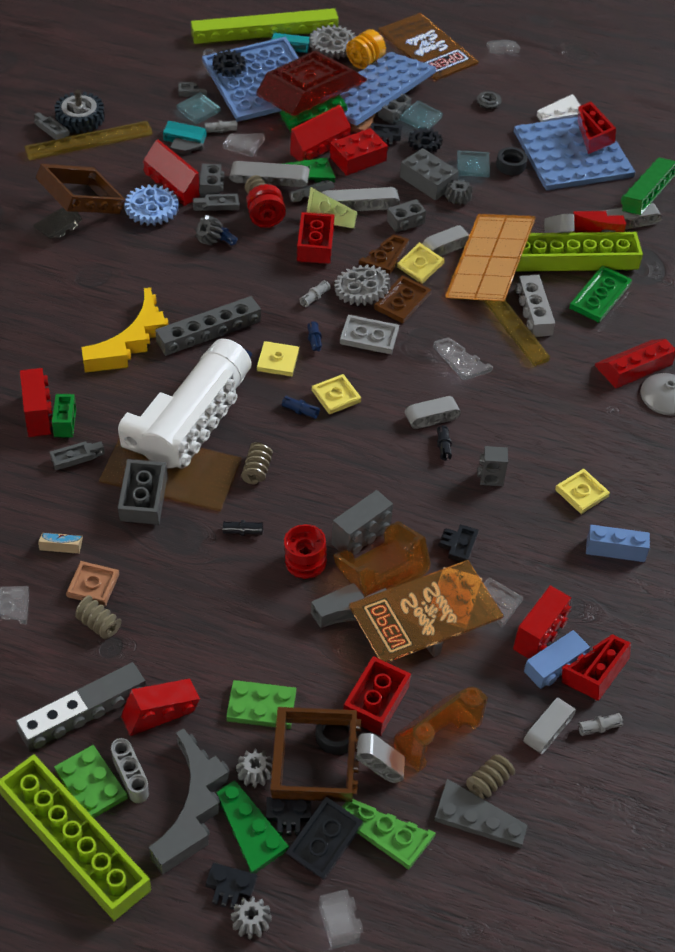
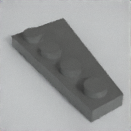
(473, 814)

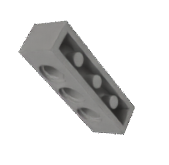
(535, 305)

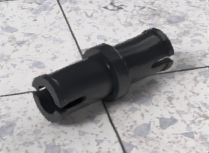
(444, 443)
(243, 527)

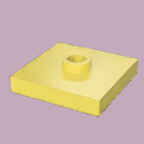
(420, 263)
(278, 358)
(336, 394)
(582, 491)

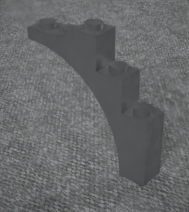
(335, 609)
(189, 832)

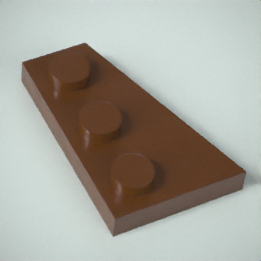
(387, 254)

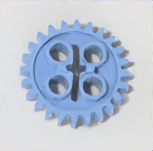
(151, 205)

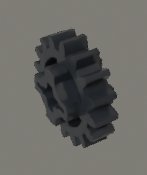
(229, 63)
(425, 139)

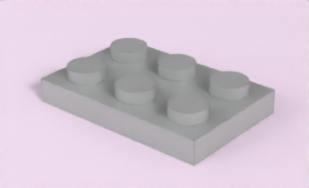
(369, 334)

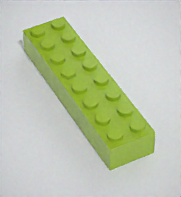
(581, 251)
(74, 837)

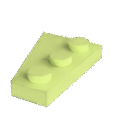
(323, 204)

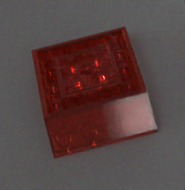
(307, 83)

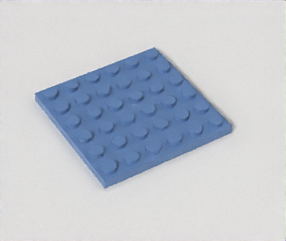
(241, 90)
(562, 158)

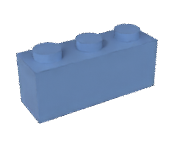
(617, 543)
(547, 664)

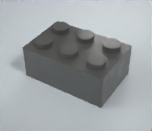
(428, 173)
(143, 491)
(362, 523)

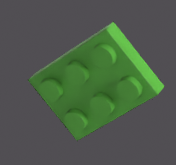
(258, 703)
(91, 781)

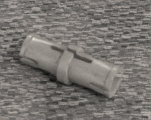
(221, 126)
(314, 293)
(600, 724)

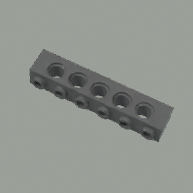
(208, 325)

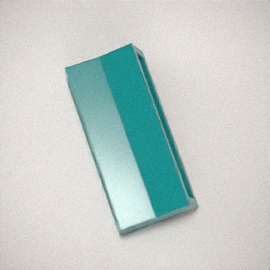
(298, 43)
(184, 131)

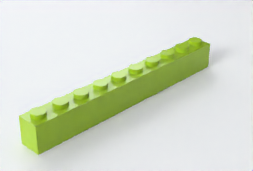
(262, 25)

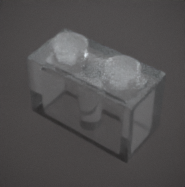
(339, 919)

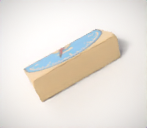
(60, 543)

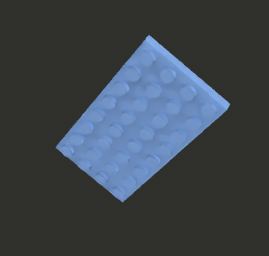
(385, 81)

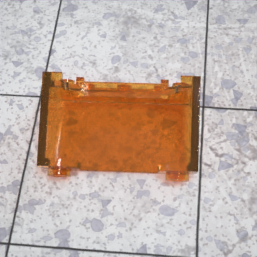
(389, 565)
(460, 707)

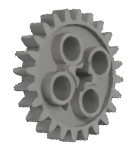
(331, 41)
(362, 285)

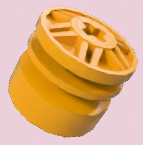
(365, 49)

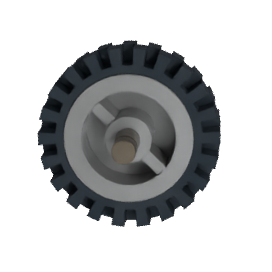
(79, 111)

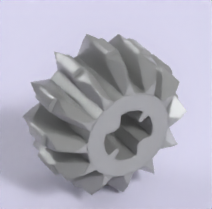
(247, 765)
(247, 909)

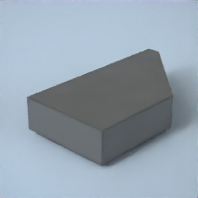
(189, 89)
(184, 146)

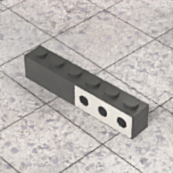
(79, 707)

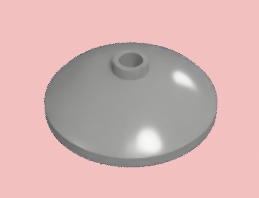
(659, 393)

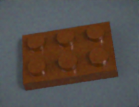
(402, 299)

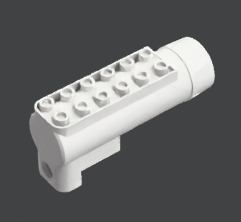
(179, 424)

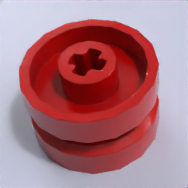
(266, 205)

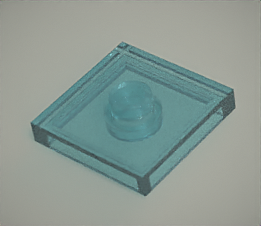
(198, 108)
(421, 116)
(473, 163)

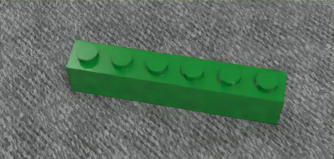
(648, 186)

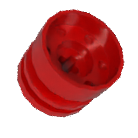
(305, 551)

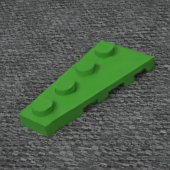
(392, 836)

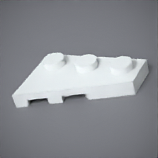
(559, 110)

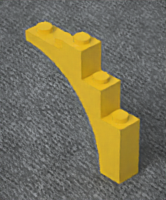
(118, 350)

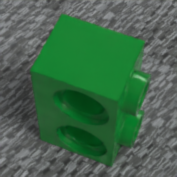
(64, 415)

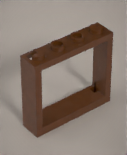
(53, 176)
(314, 716)

